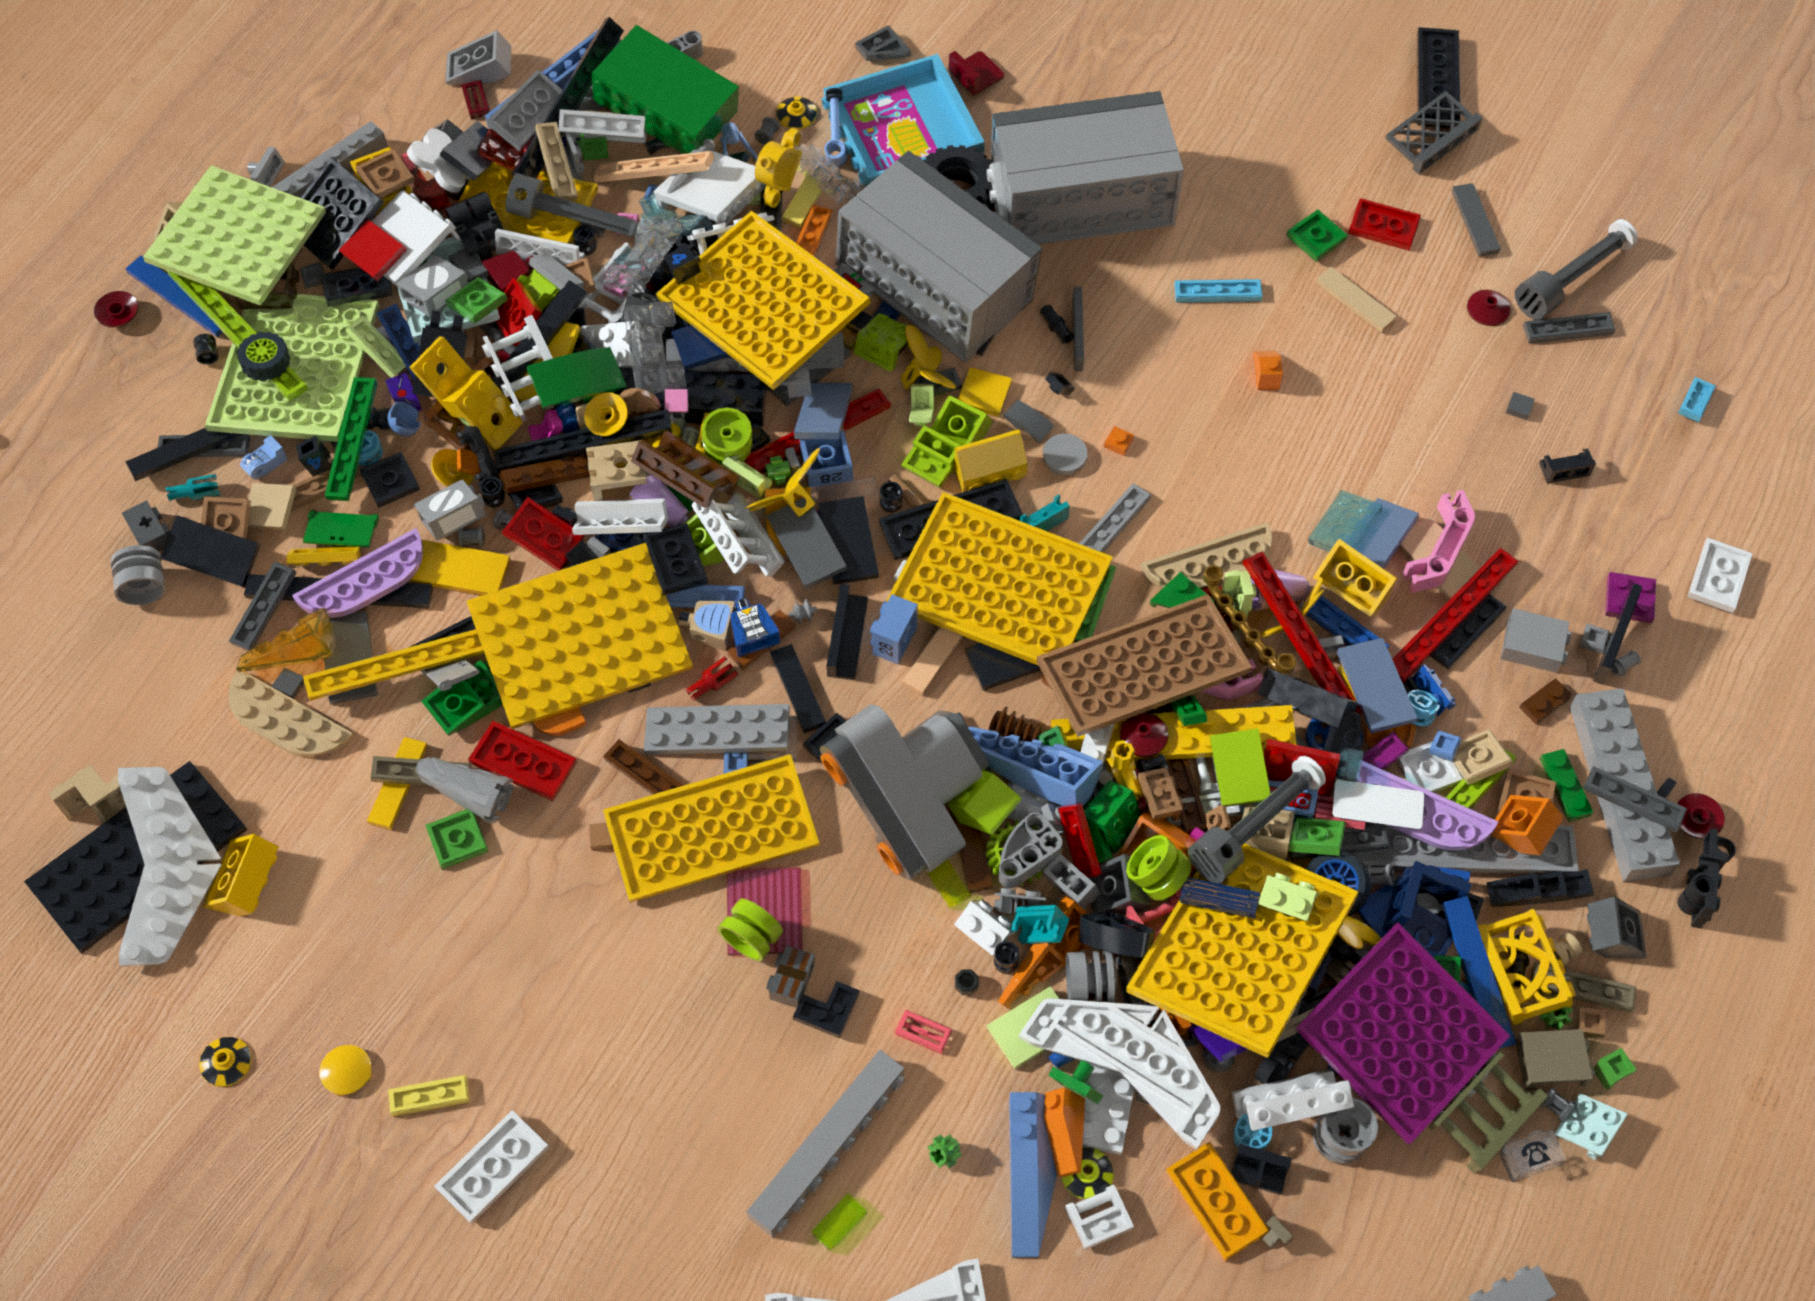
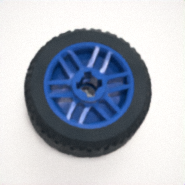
(1346, 869)

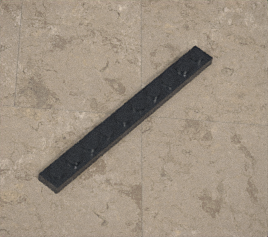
(573, 91)

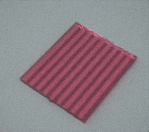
(777, 893)

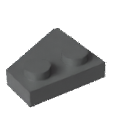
(882, 45)

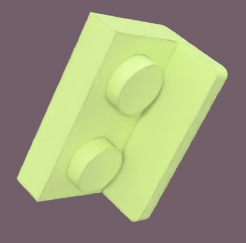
(749, 478)

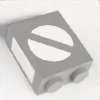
(432, 285)
(450, 509)

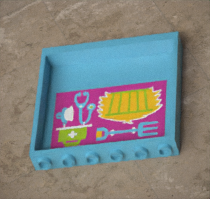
(902, 111)

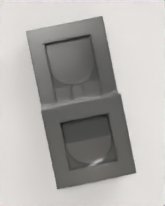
(1029, 419)

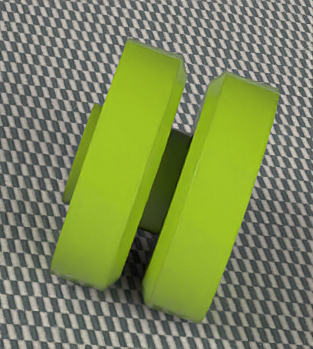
(727, 434)
(1158, 867)
(750, 929)

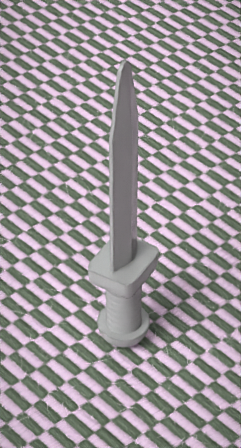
(708, 145)

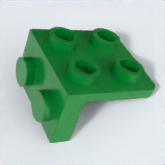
(1115, 813)

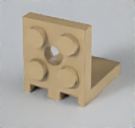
(605, 474)

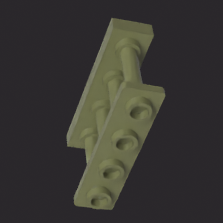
(1496, 1137)

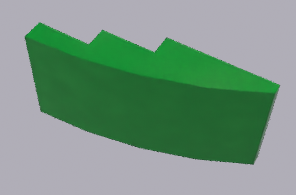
(576, 377)
(465, 701)

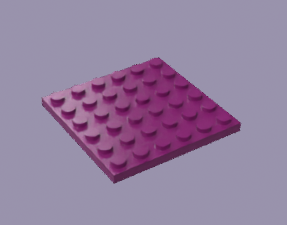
(1402, 1033)

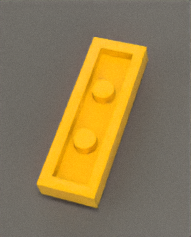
(323, 556)

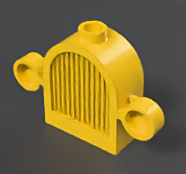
(778, 166)

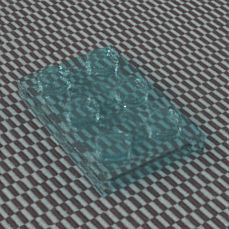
(1346, 519)

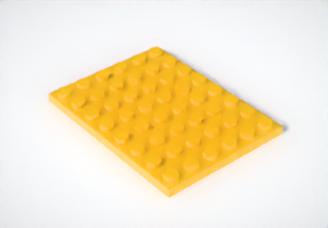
(764, 300)
(1000, 579)
(578, 635)
(1238, 970)

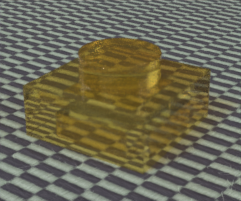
(849, 335)

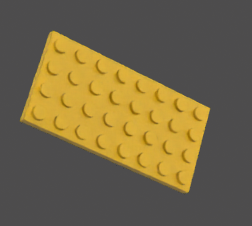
(710, 828)

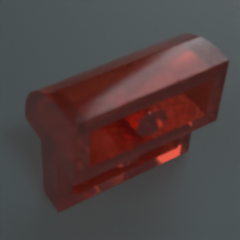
(429, 192)

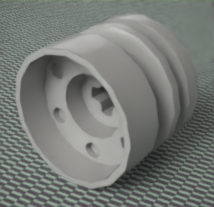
(137, 575)
(1092, 977)
(1356, 1123)

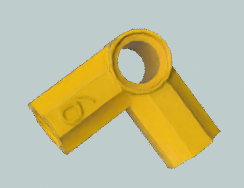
(1123, 767)

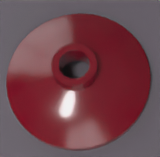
(116, 309)
(1485, 313)
(1146, 743)
(1704, 808)

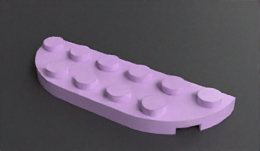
(365, 578)
(1444, 821)

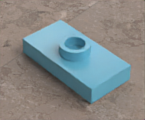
(1696, 399)

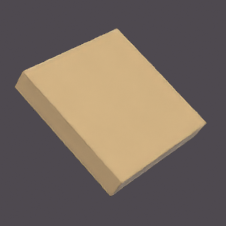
(270, 505)
(1480, 757)

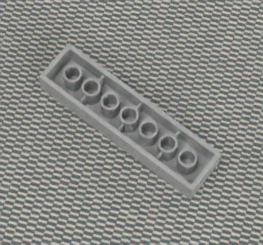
(1614, 746)

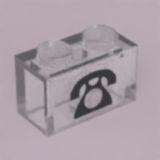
(1531, 1155)

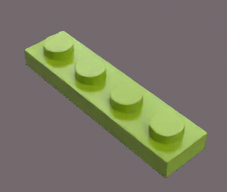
(1470, 794)

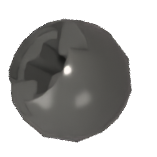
(1214, 1064)

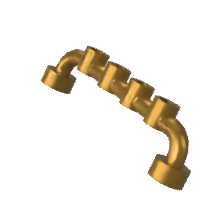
(1284, 663)

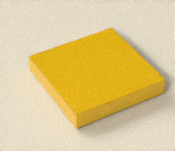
(985, 391)

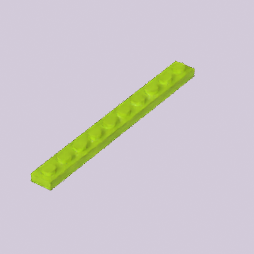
(234, 328)

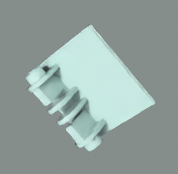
(1591, 1125)

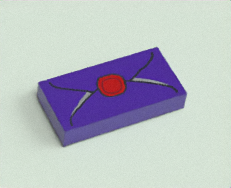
(401, 391)

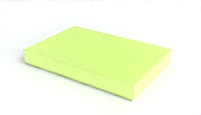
(1008, 1027)

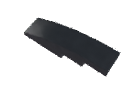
(1539, 889)

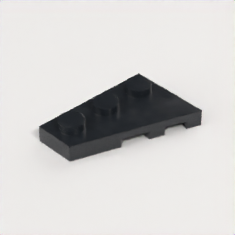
(1345, 737)

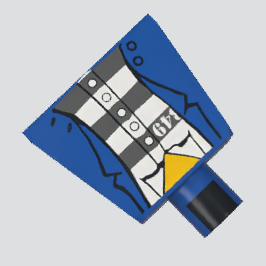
(752, 628)

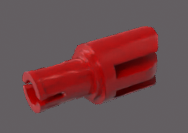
(710, 681)

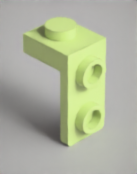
(922, 404)

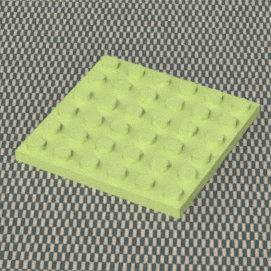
(235, 235)

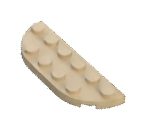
(1226, 552)
(283, 719)

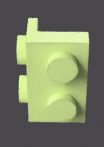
(1241, 590)
(1288, 897)

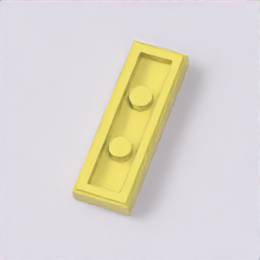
(801, 204)
(428, 1095)

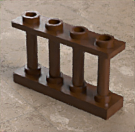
(685, 469)

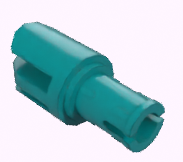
(195, 488)

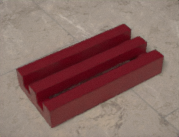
(478, 111)

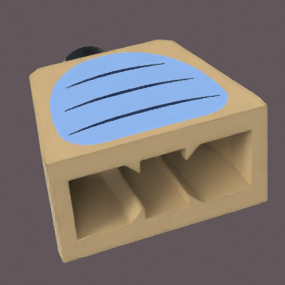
(710, 623)

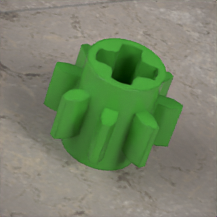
(778, 470)
(1557, 1021)
(944, 1151)

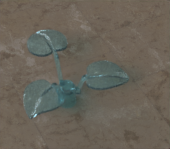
(651, 208)

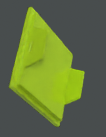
(539, 288)

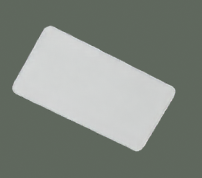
(1378, 804)

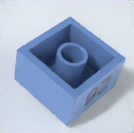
(832, 463)
(894, 628)

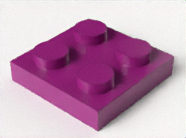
(1617, 589)

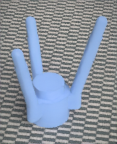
(732, 136)

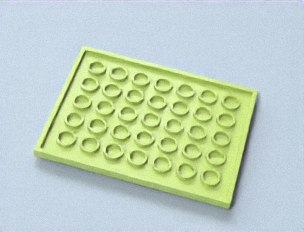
(319, 355)

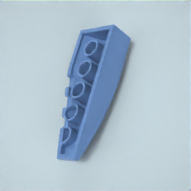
(1045, 770)
(1031, 1173)

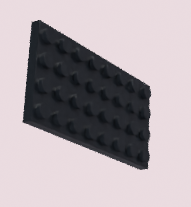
(97, 879)

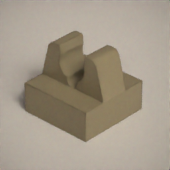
(1276, 1233)

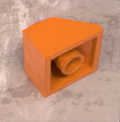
(1527, 823)

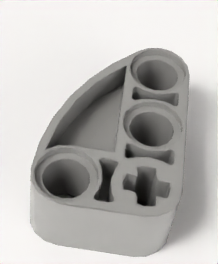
(1025, 843)

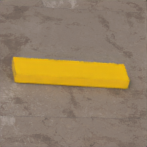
(392, 794)

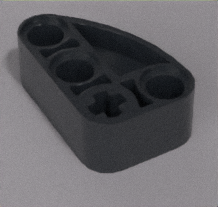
(1115, 934)

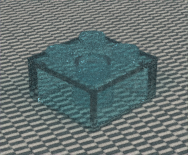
(1351, 765)

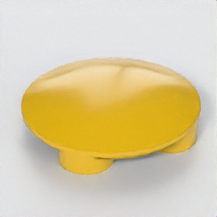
(345, 1070)

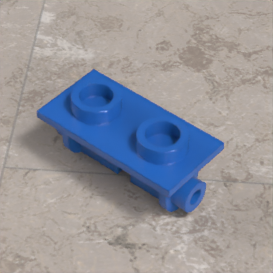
(1429, 682)

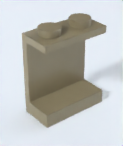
(1554, 1057)

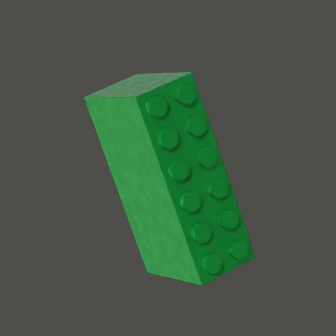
(672, 90)

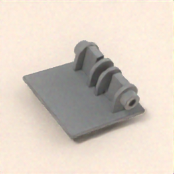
(1006, 895)

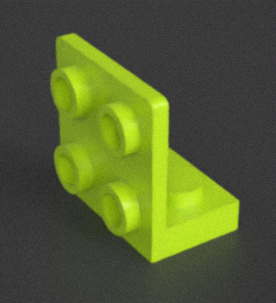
(881, 341)

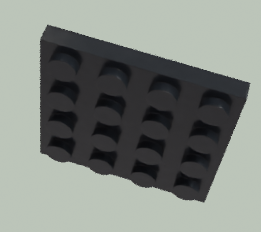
(347, 208)

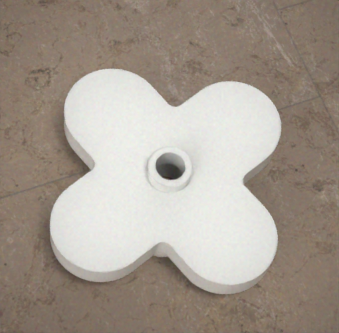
(427, 157)

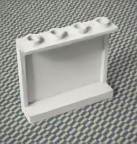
(714, 192)
(415, 228)

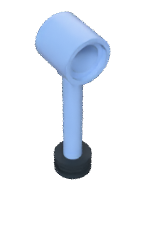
(834, 96)

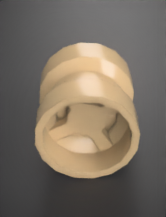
(1567, 948)

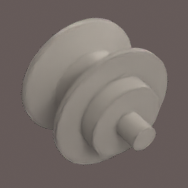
(803, 611)

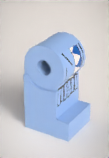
(264, 459)

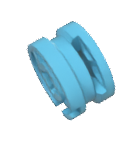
(370, 449)
(1424, 705)
(1256, 1138)

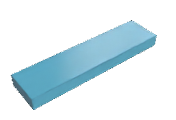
(1218, 290)

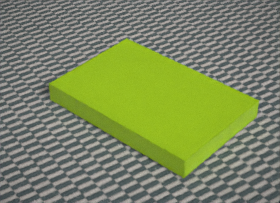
(1240, 767)

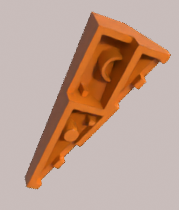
(1046, 958)

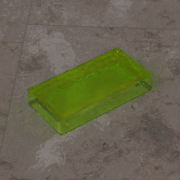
(949, 884)
(839, 1222)

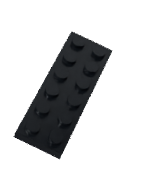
(1437, 69)
(905, 527)

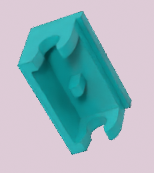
(1048, 516)
(1040, 924)

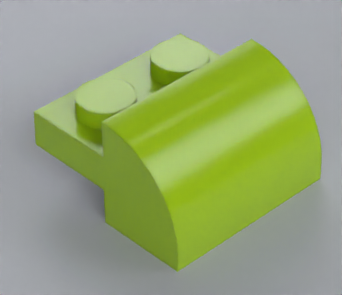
(931, 457)

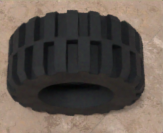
(966, 166)

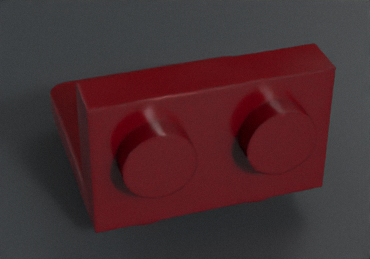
(975, 71)

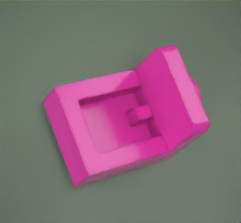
(549, 427)

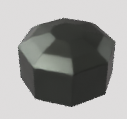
(966, 982)

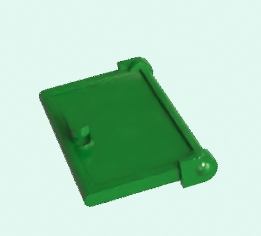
(353, 528)

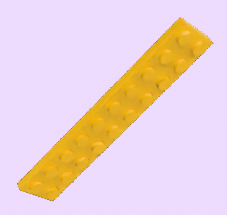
(1194, 740)

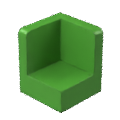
(1614, 1068)

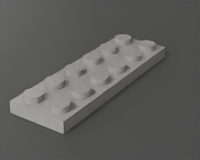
(717, 729)

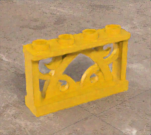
(1513, 997)

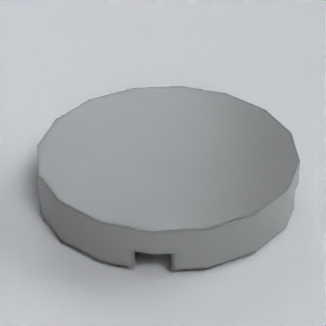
(1065, 454)

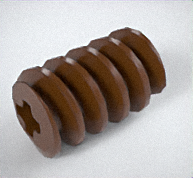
(1011, 726)

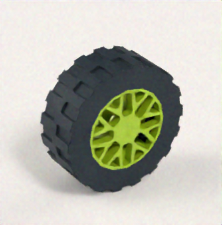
(263, 356)

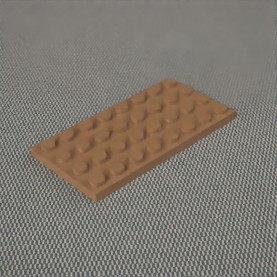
(1143, 665)

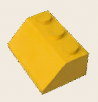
(990, 460)
(1356, 578)
(241, 875)

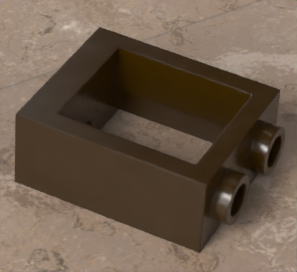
(277, 300)

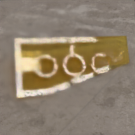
(302, 644)

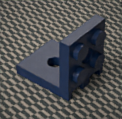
(1417, 880)

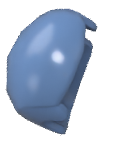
(403, 419)

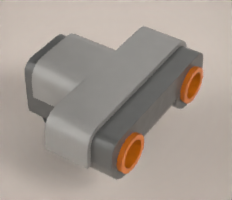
(906, 783)

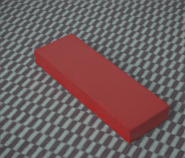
(1079, 839)

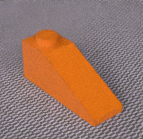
(1065, 1127)

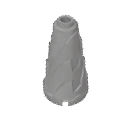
(469, 787)

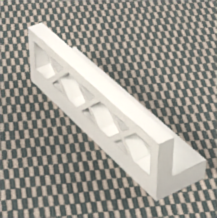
(529, 245)
(617, 515)

